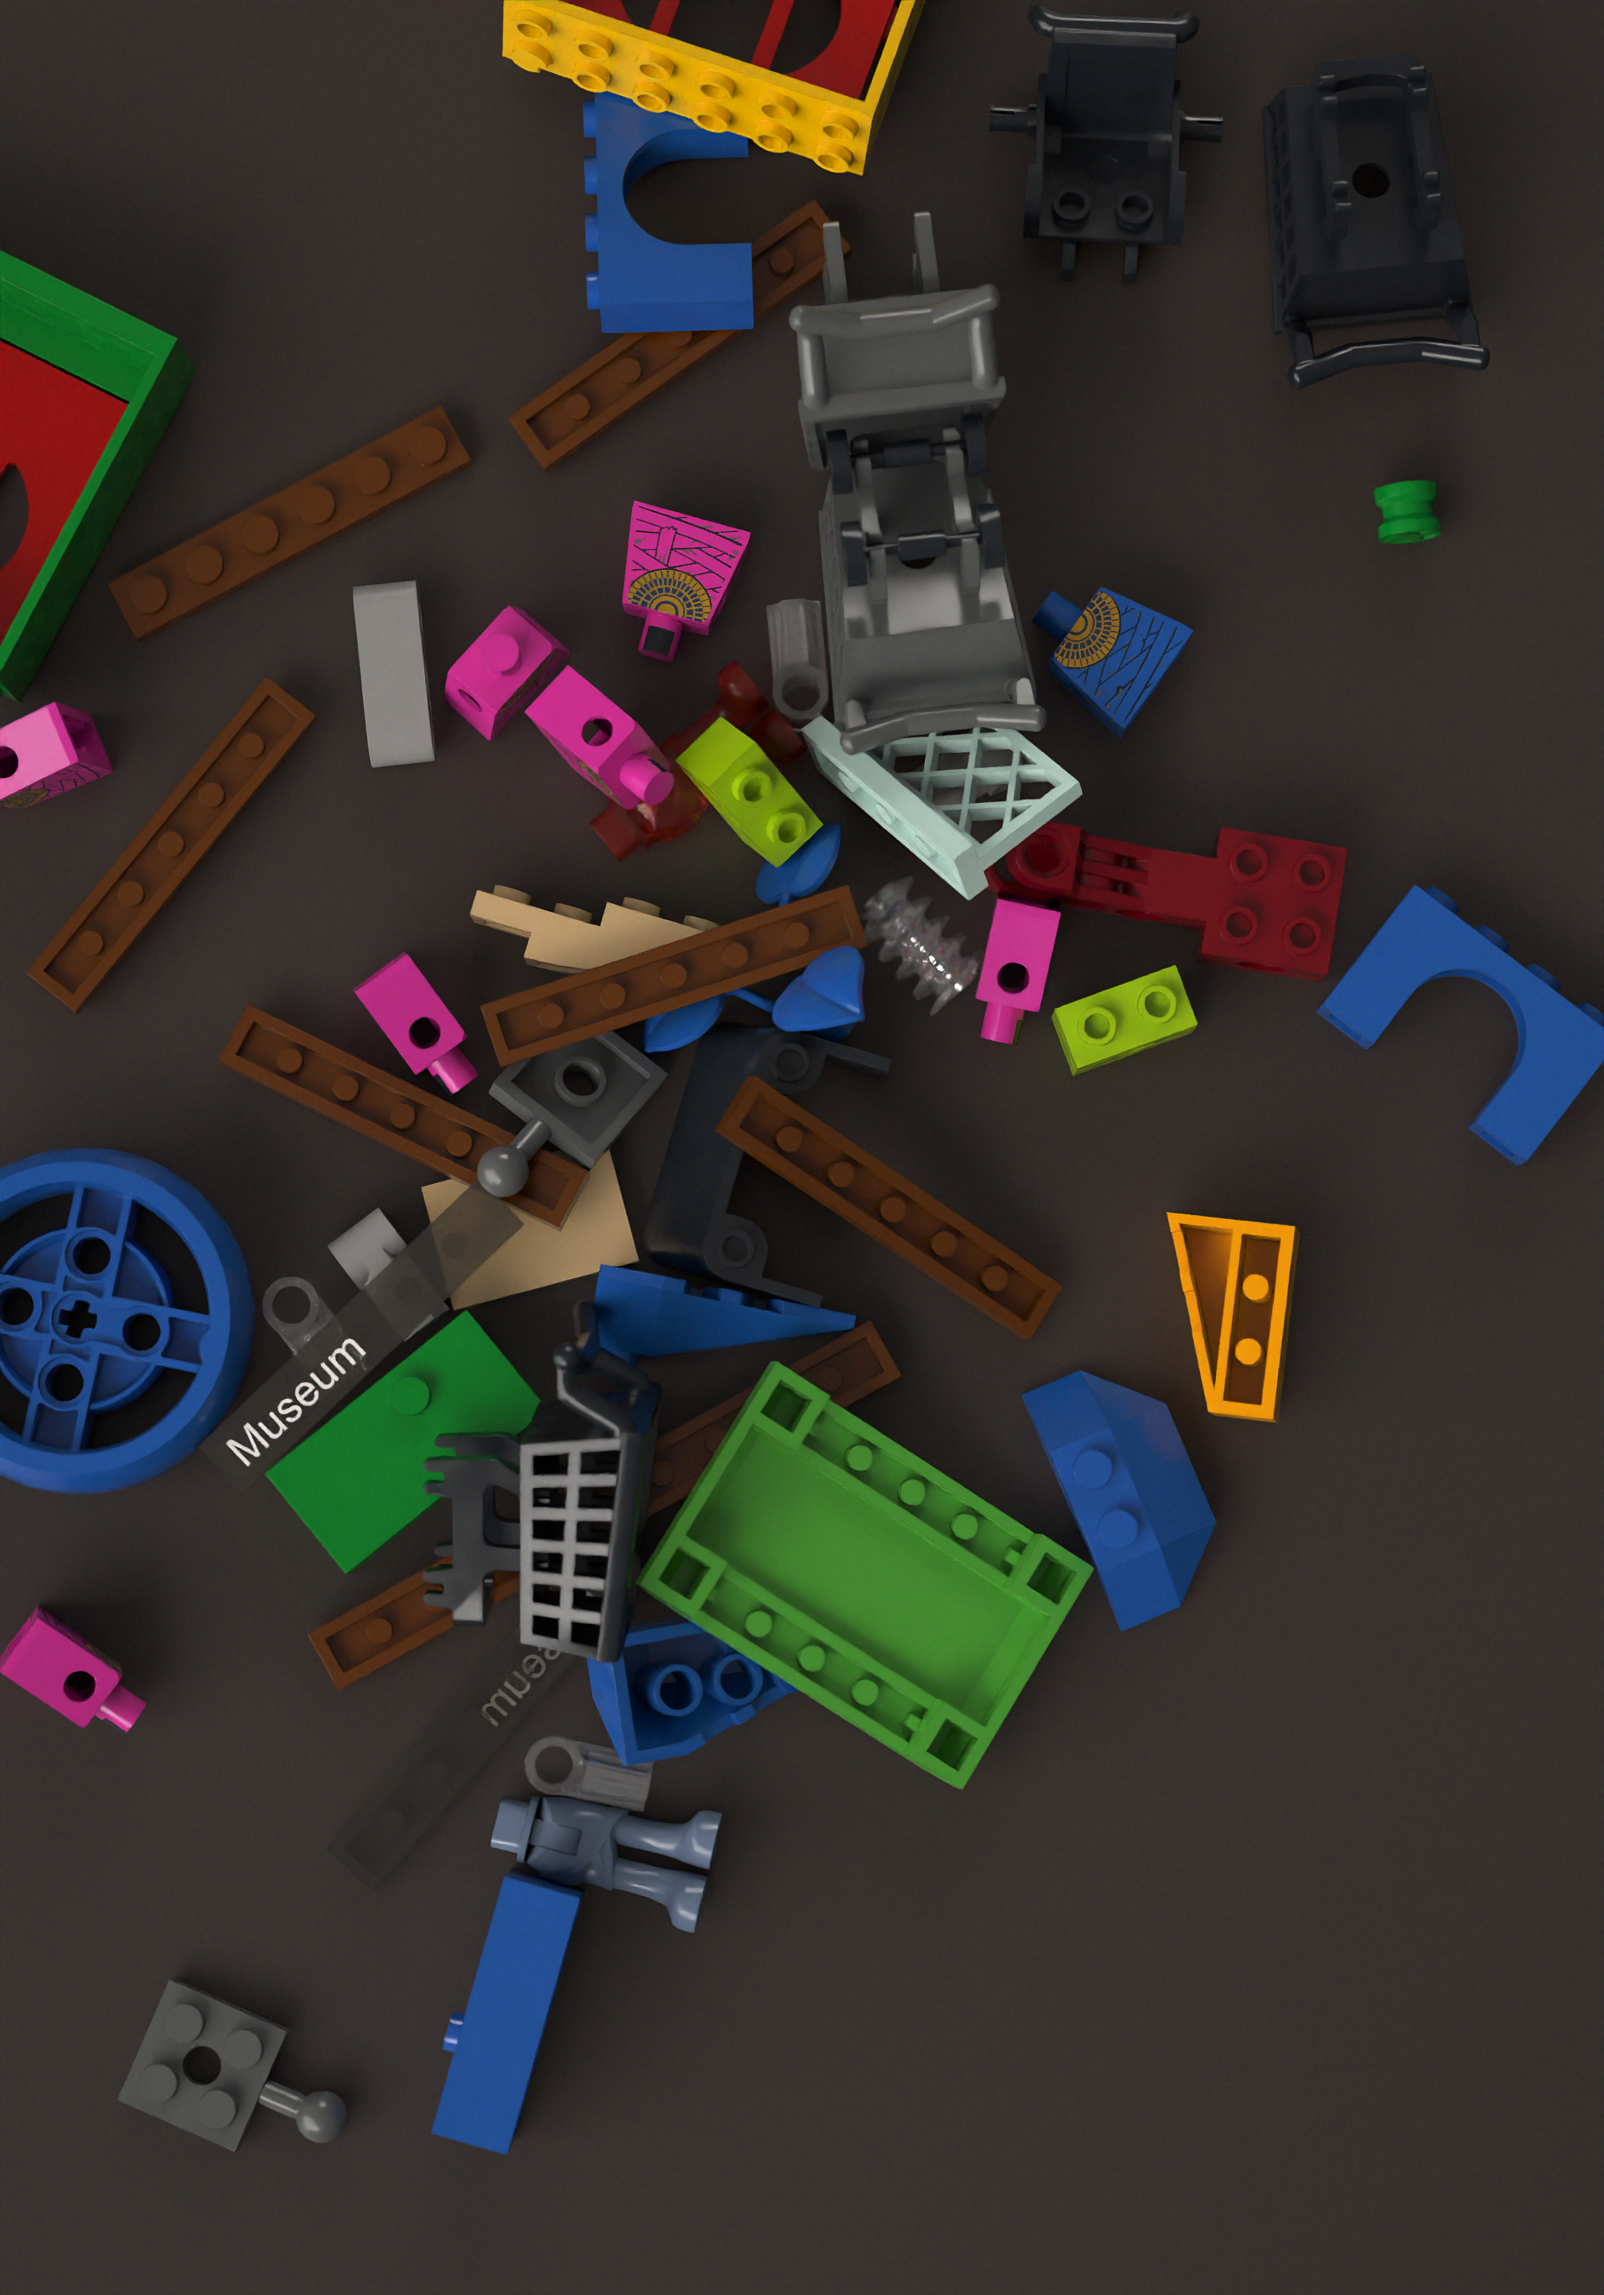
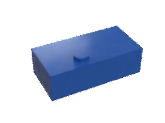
(506, 2012)

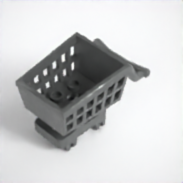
(894, 356)

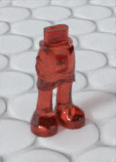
(683, 807)

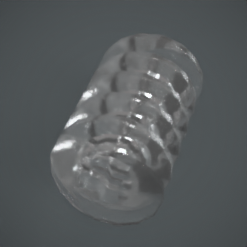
(919, 943)

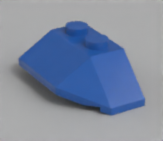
(1125, 1490)

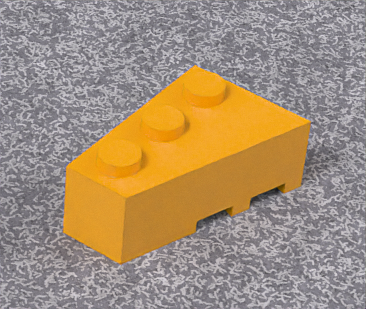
(1239, 1308)

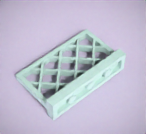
(932, 829)

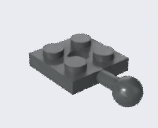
(574, 1123)
(248, 2055)

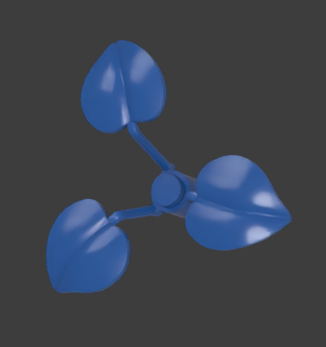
(820, 1001)

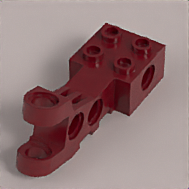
(1256, 902)

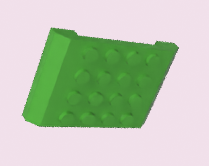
(864, 1576)

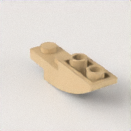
(567, 940)

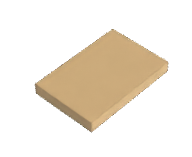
(541, 1255)

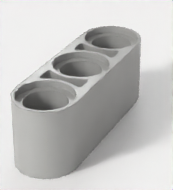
(394, 673)

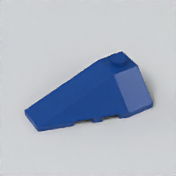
(668, 1317)
(677, 1690)

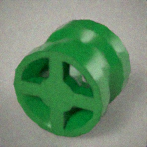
(1407, 512)

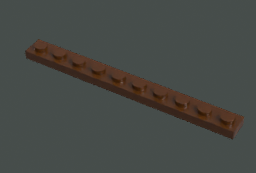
(401, 1619)

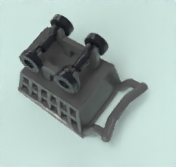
(928, 642)

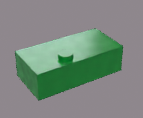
(364, 1469)

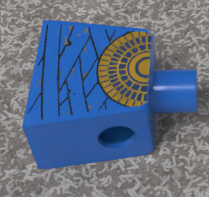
(1111, 653)

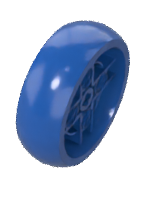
(215, 1346)

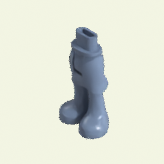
(578, 1842)

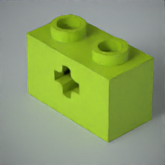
(749, 792)
(1124, 1020)

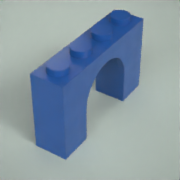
(640, 278)
(1556, 1040)

